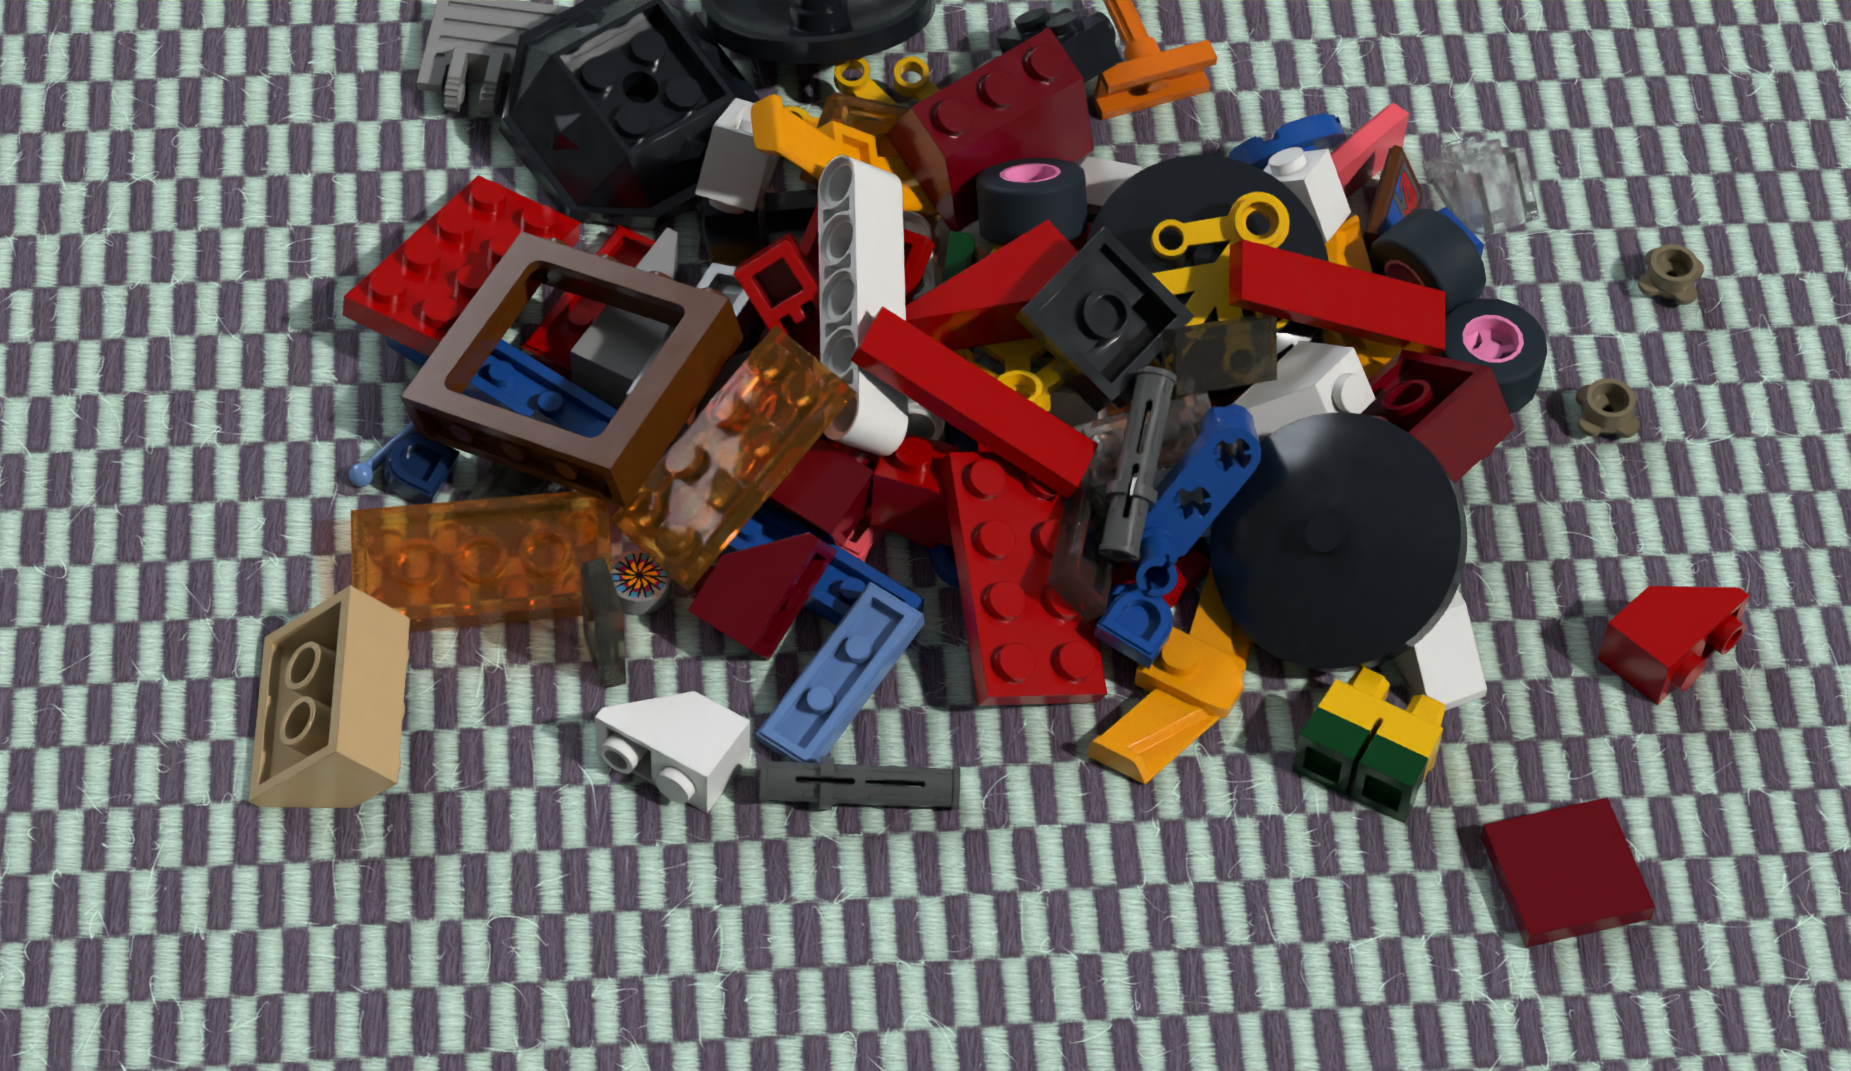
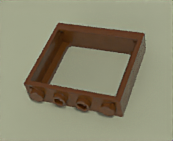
(649, 419)

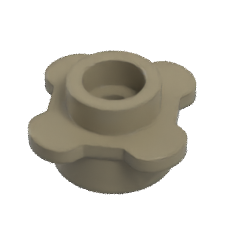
(1671, 274)
(1608, 396)

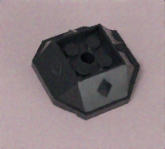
(591, 142)

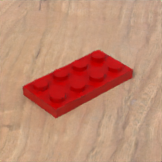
(444, 263)
(1019, 630)

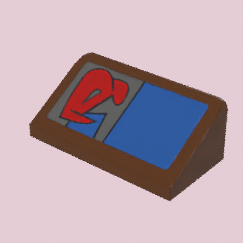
(1395, 196)

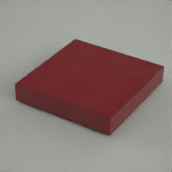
(1567, 872)

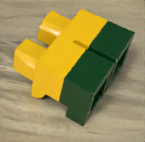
(1371, 741)

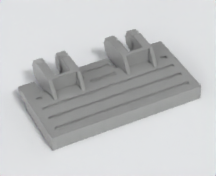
(478, 45)

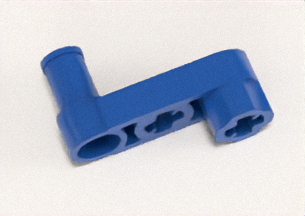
(1219, 471)

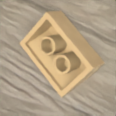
(331, 705)

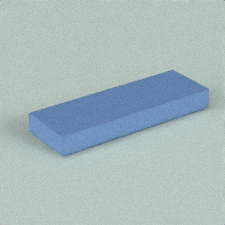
(841, 677)

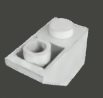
(676, 743)

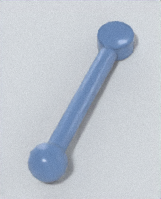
(362, 473)

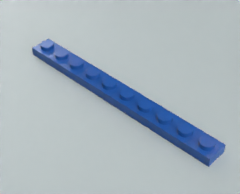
(525, 385)

